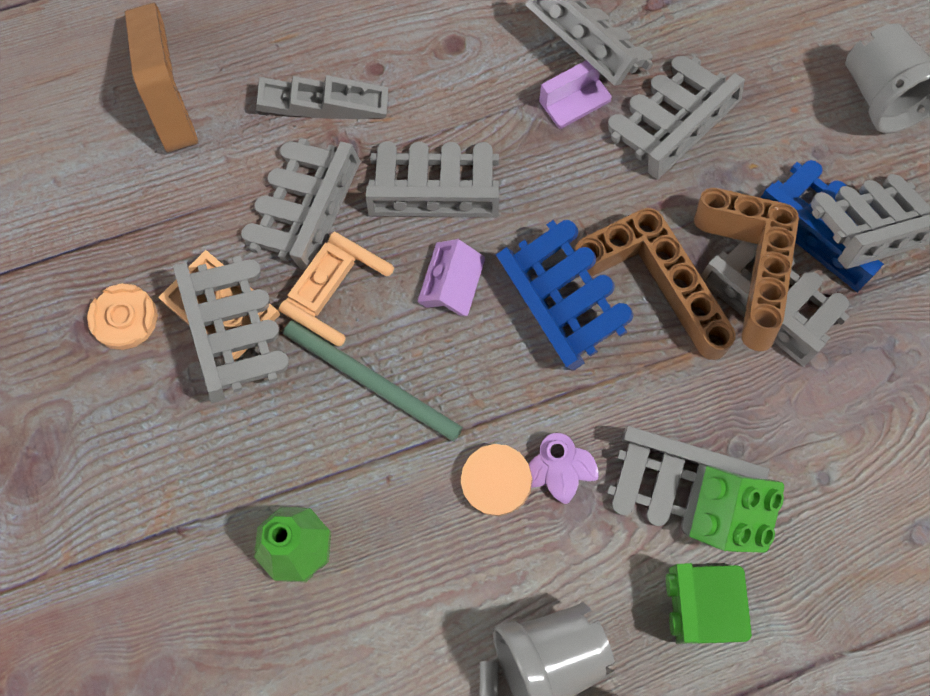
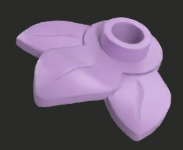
(562, 472)

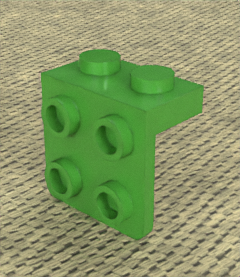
(736, 511)
(708, 604)

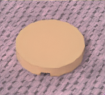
(122, 316)
(496, 480)

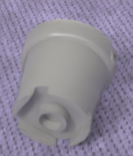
(892, 78)
(553, 653)

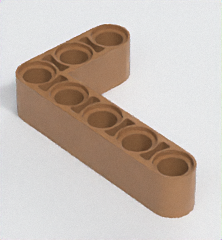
(155, 77)
(774, 230)
(664, 272)

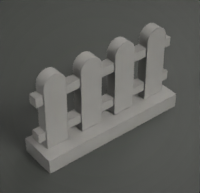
(593, 37)
(679, 131)
(433, 197)
(319, 209)
(897, 227)
(797, 334)
(228, 341)
(668, 476)

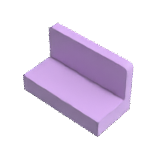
(573, 94)
(452, 277)

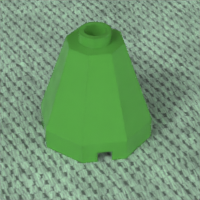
(292, 544)

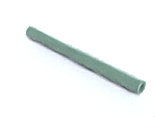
(373, 381)

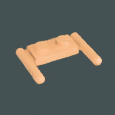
(322, 280)

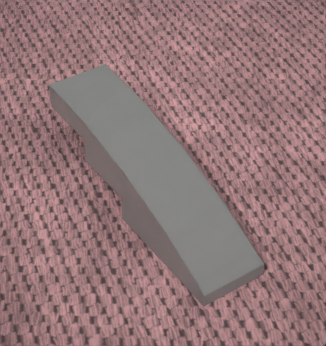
(317, 99)

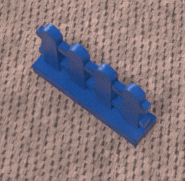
(813, 233)
(568, 309)

